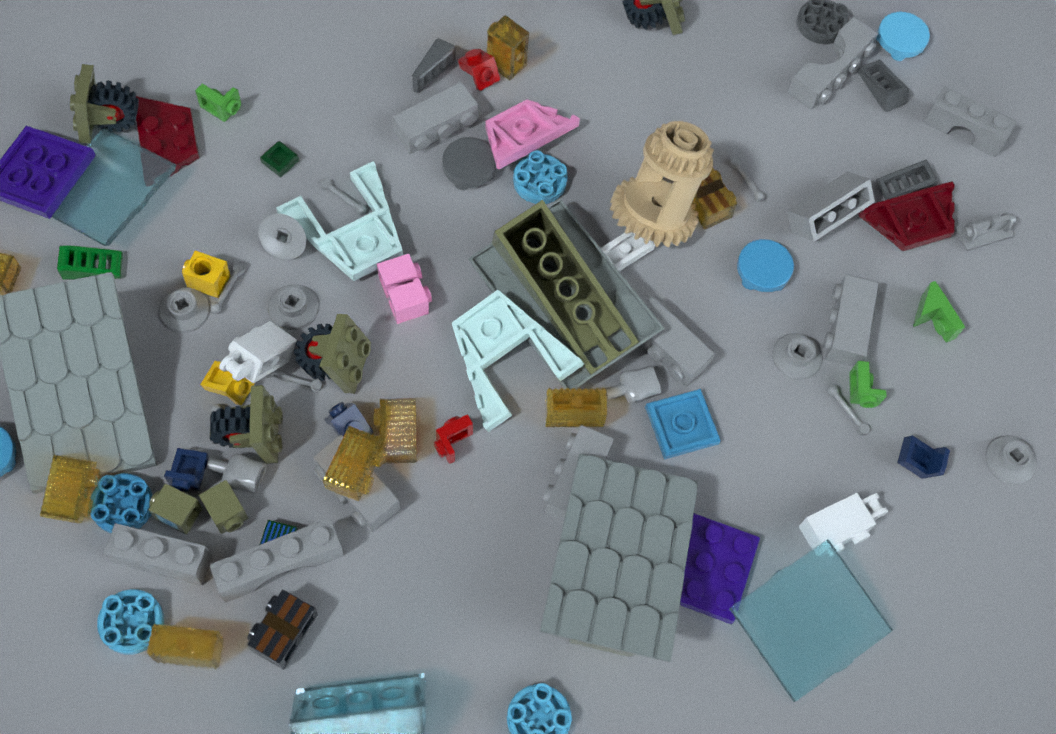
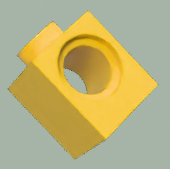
(210, 283)

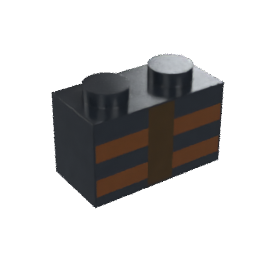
(281, 628)

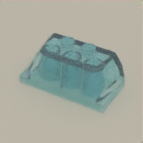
(362, 707)

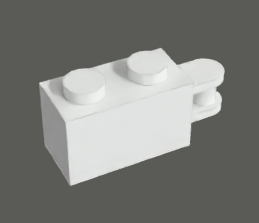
(258, 352)
(843, 521)

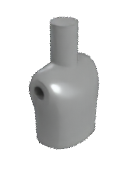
(636, 385)
(240, 472)

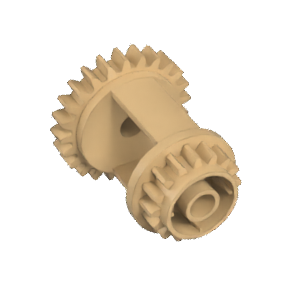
(654, 206)

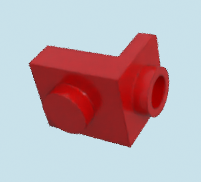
(481, 67)
(452, 432)

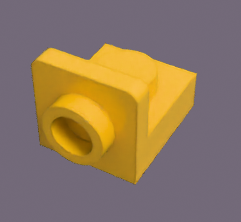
(223, 384)

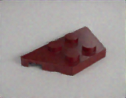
(167, 131)
(914, 217)

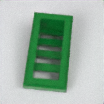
(79, 253)

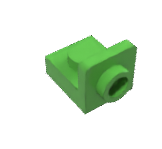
(216, 103)
(861, 387)

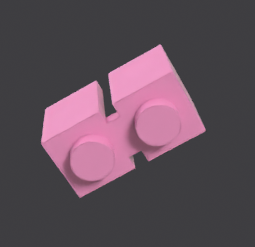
(403, 286)

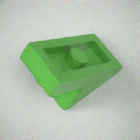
(937, 308)

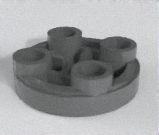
(821, 20)
(468, 163)

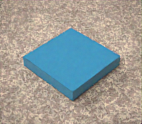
(682, 424)

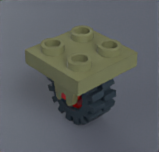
(653, 11)
(100, 105)
(334, 352)
(250, 425)

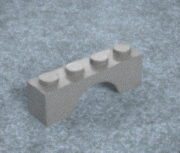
(815, 81)
(250, 568)

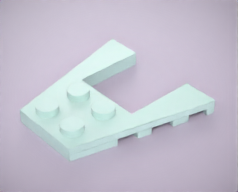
(361, 243)
(491, 332)

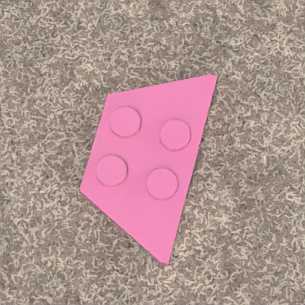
(525, 130)

